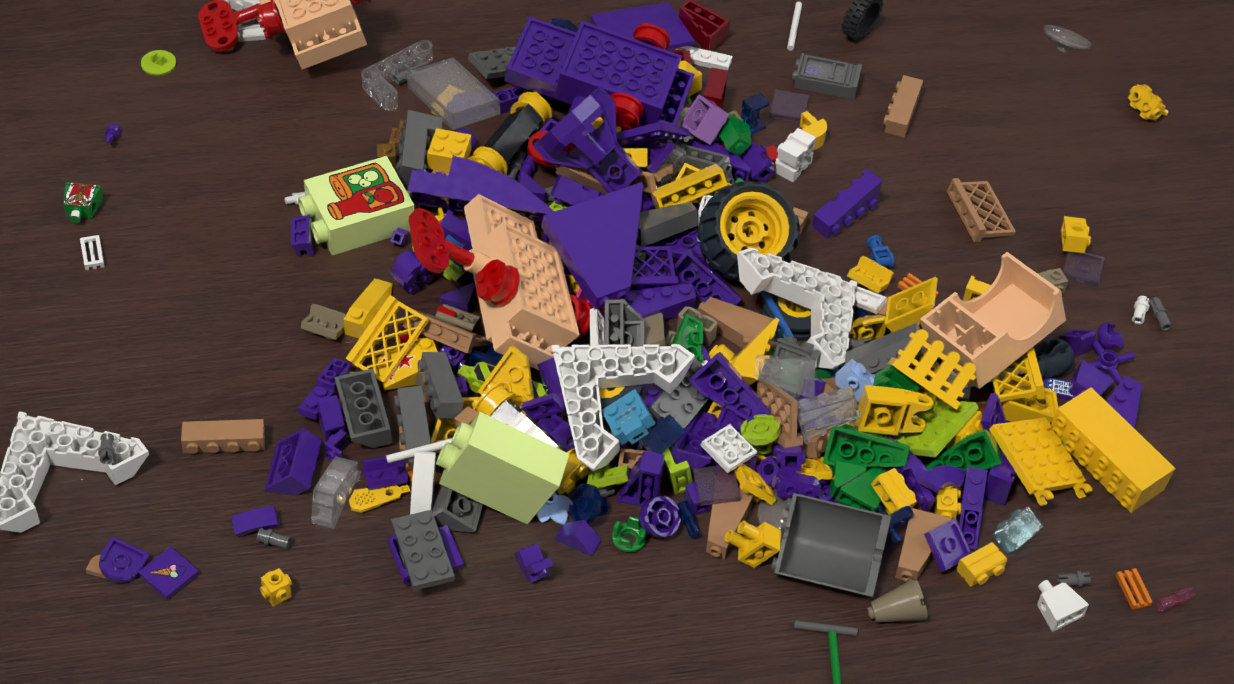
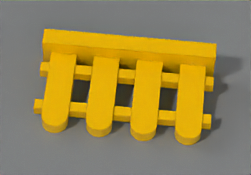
(940, 376)

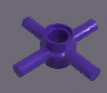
(1108, 361)

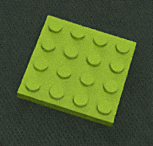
(941, 426)

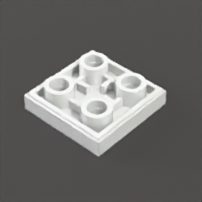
(728, 448)

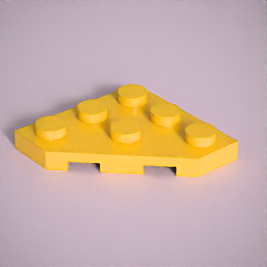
(515, 374)

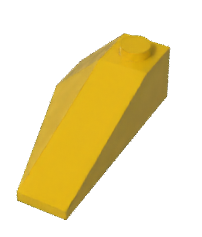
(366, 308)
(745, 359)

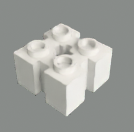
(795, 154)

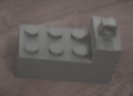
(414, 143)

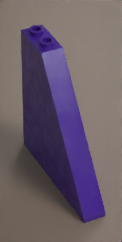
(598, 242)

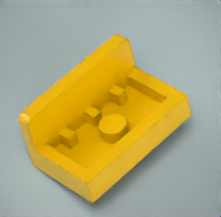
(871, 275)

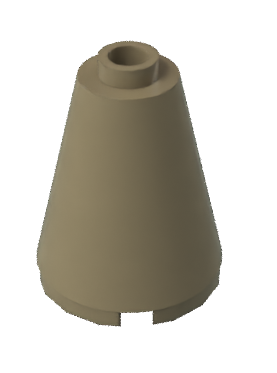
(899, 604)

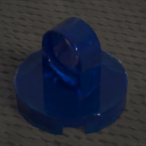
(587, 503)
(897, 518)

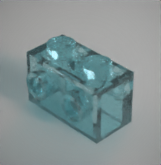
(1017, 529)

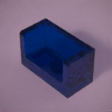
(750, 112)

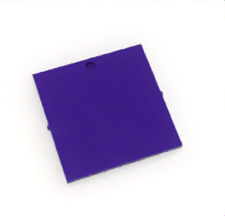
(660, 14)

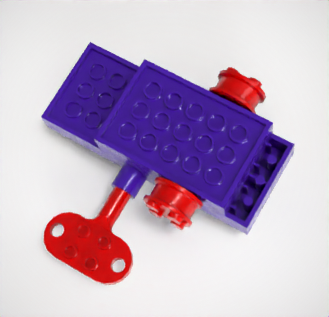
(572, 65)

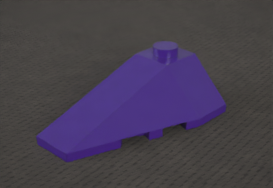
(705, 280)
(726, 386)
(689, 447)

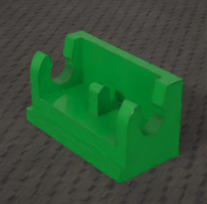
(894, 378)

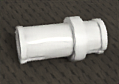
(1141, 307)

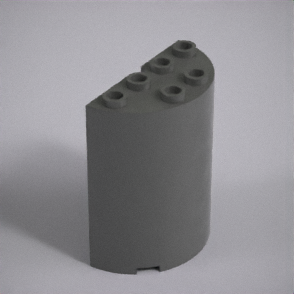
(831, 544)

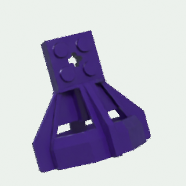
(594, 149)

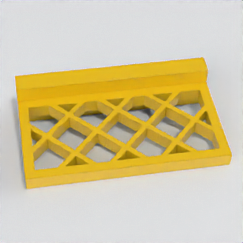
(365, 345)
(1033, 374)

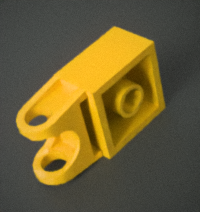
(891, 410)

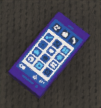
(1060, 386)

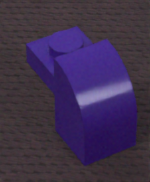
(532, 562)

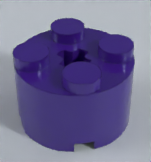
(410, 272)

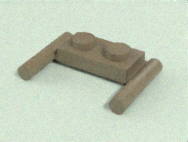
(464, 319)

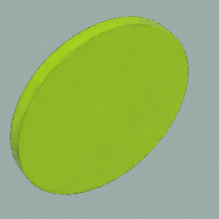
(158, 62)

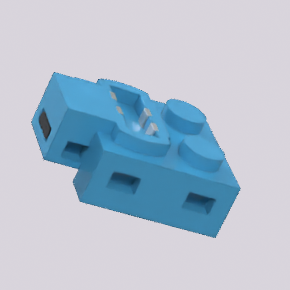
(629, 418)

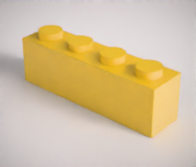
(689, 187)

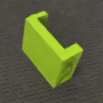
(678, 474)

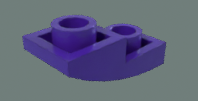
(254, 520)

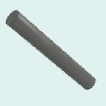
(803, 625)

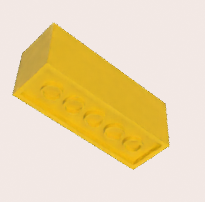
(1111, 450)

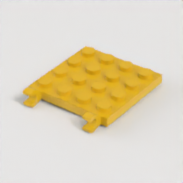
(1039, 458)

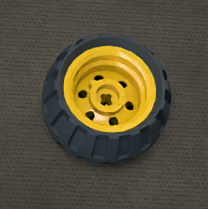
(737, 201)

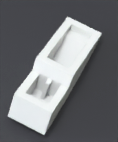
(423, 482)

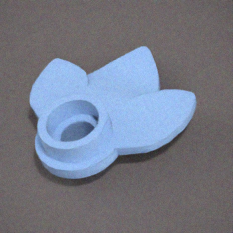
(555, 509)

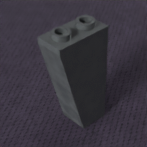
(703, 158)
(665, 222)

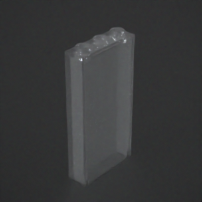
(453, 93)

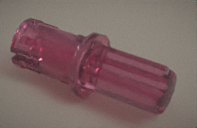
(1175, 599)

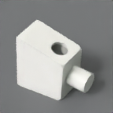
(1060, 605)

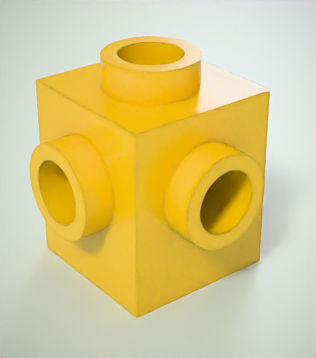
(276, 586)

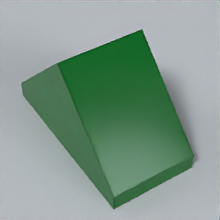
(842, 474)

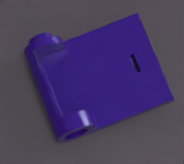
(450, 547)

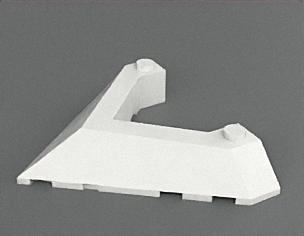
(822, 292)
(590, 368)
(46, 442)

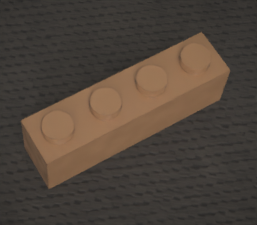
(903, 106)
(223, 436)

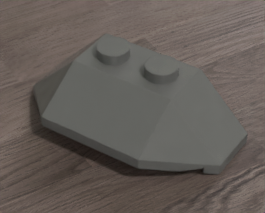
(623, 324)

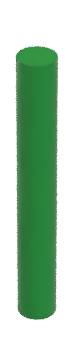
(834, 656)

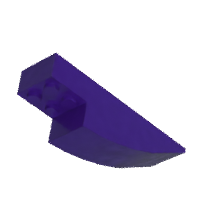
(467, 181)

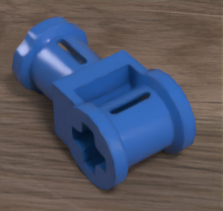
(880, 253)

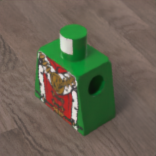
(81, 200)

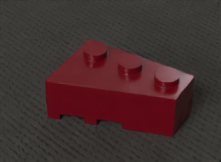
(704, 24)

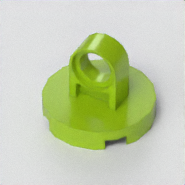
(761, 431)

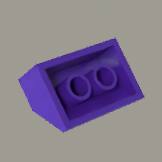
(293, 463)

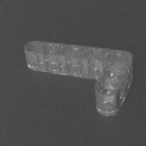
(377, 77)

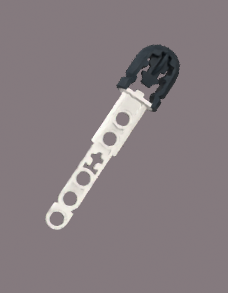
(1052, 355)

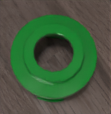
(633, 528)

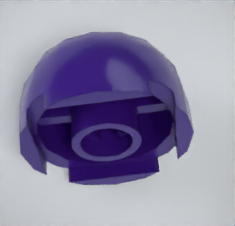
(659, 517)

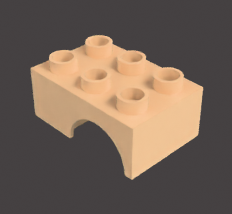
(1000, 322)

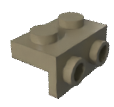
(324, 322)

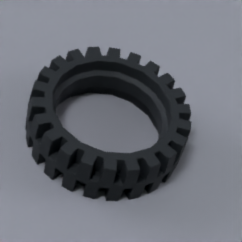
(861, 18)

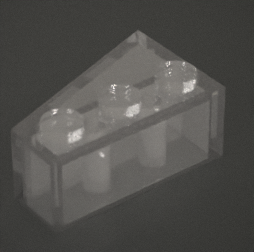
(788, 372)
(825, 411)
(333, 491)

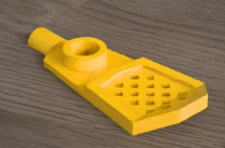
(365, 499)

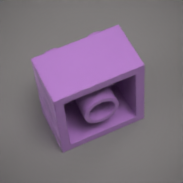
(704, 119)

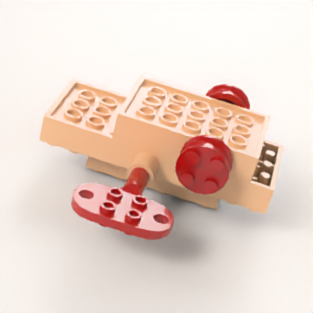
(314, 27)
(515, 278)

